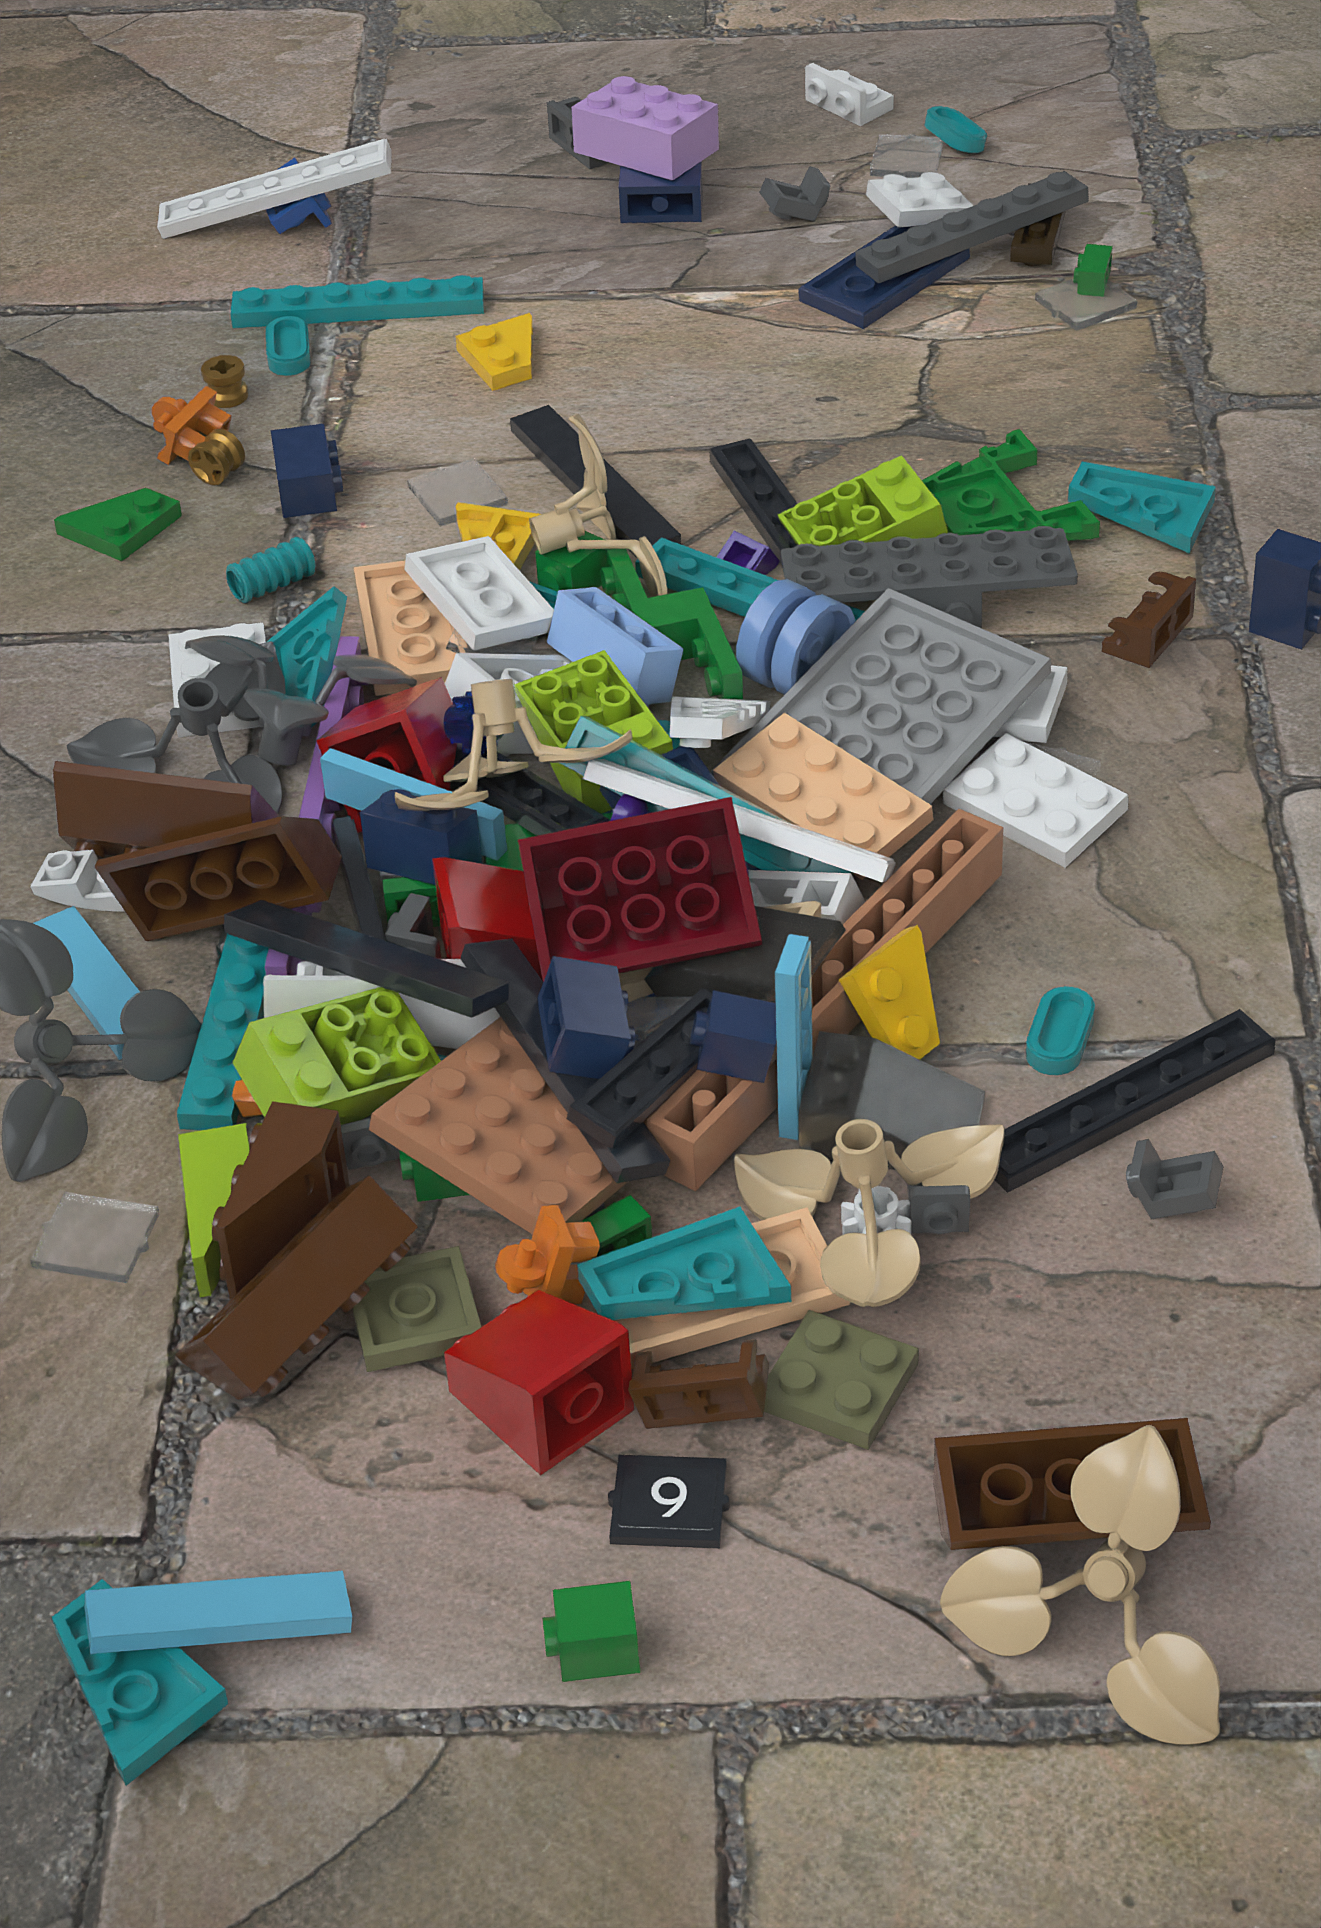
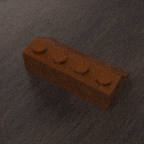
(136, 810)
(206, 876)
(300, 1290)
(1019, 1483)

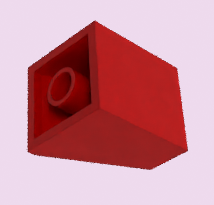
(398, 734)
(481, 906)
(544, 1377)

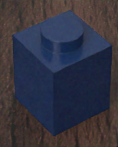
(735, 1036)

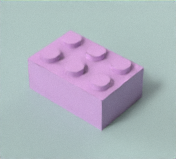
(645, 127)

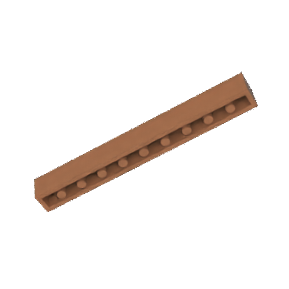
(932, 890)

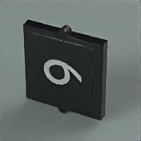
(668, 1501)

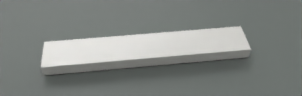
(274, 188)
(748, 821)

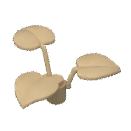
(563, 526)
(493, 716)
(873, 1265)
(1134, 1495)

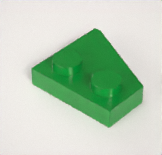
(121, 523)

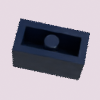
(658, 199)
(306, 470)
(1287, 589)
(408, 840)
(584, 1018)

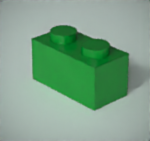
(1093, 270)
(621, 1225)

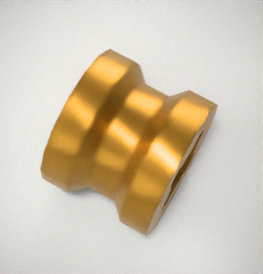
(225, 376)
(216, 456)

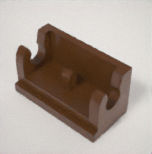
(1153, 622)
(700, 1391)

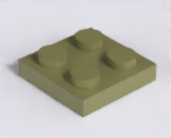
(415, 1309)
(839, 1379)

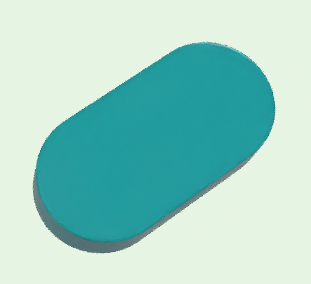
(955, 129)
(288, 345)
(1060, 1030)

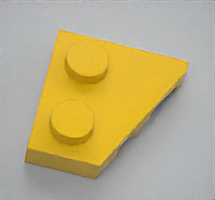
(500, 351)
(505, 527)
(895, 994)

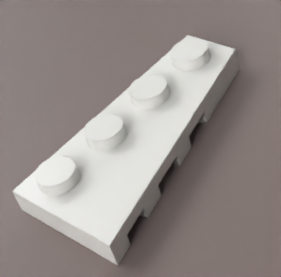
(705, 719)

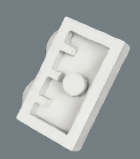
(845, 95)

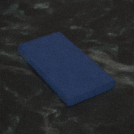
(858, 298)

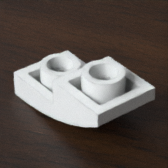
(74, 881)

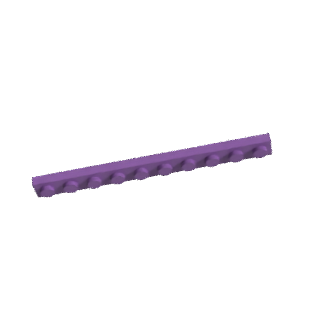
(342, 699)

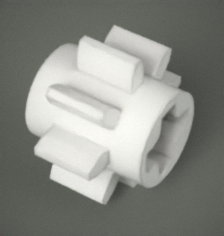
(888, 1212)

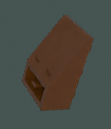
(285, 1181)

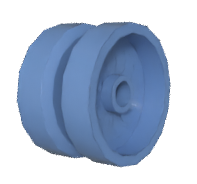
(788, 633)

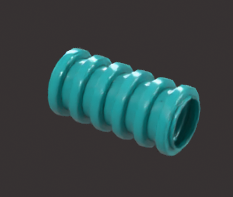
(270, 569)

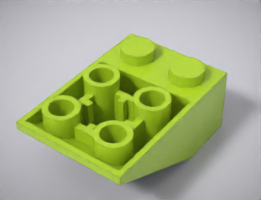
(868, 509)
(594, 690)
(335, 1054)

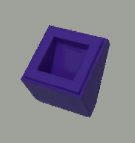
(748, 554)

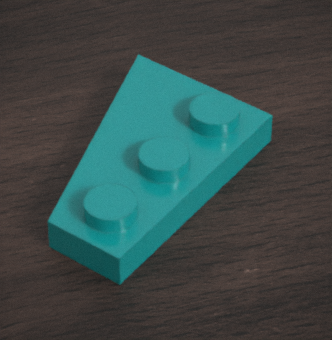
(1145, 502)
(310, 644)
(687, 1270)
(138, 1697)

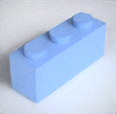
(594, 622)

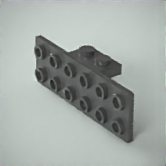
(938, 571)

